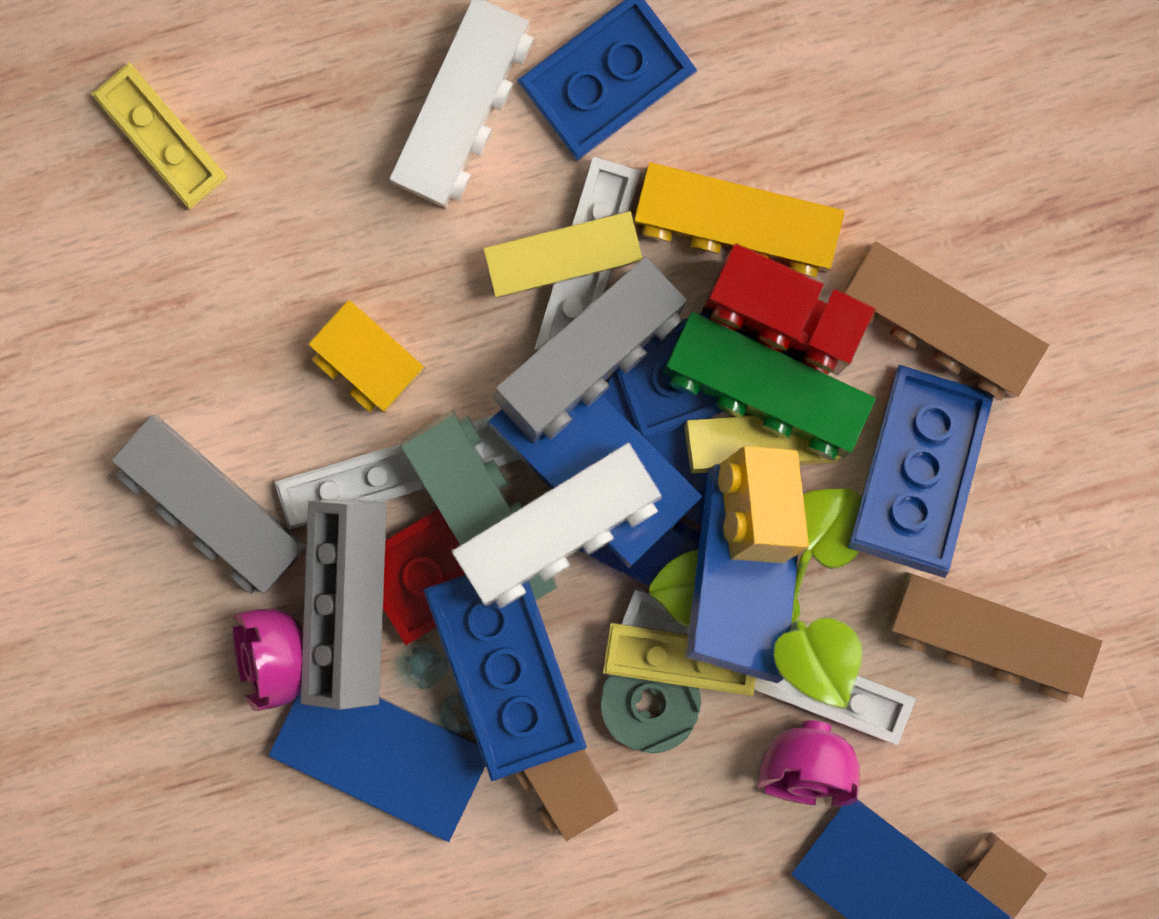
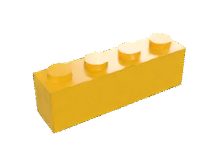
(730, 213)

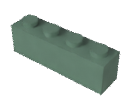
(462, 482)

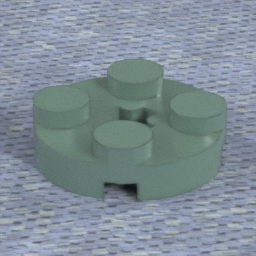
(640, 729)

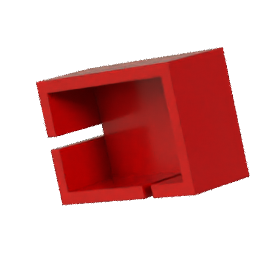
(785, 311)

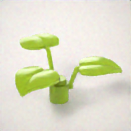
(813, 659)

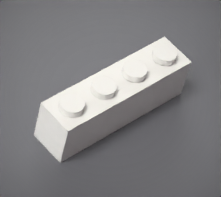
(460, 103)
(558, 525)

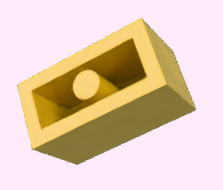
(366, 357)
(763, 504)

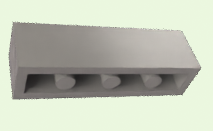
(590, 350)
(209, 504)
(343, 603)

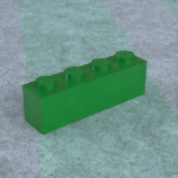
(768, 386)

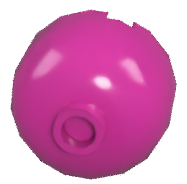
(269, 656)
(810, 765)

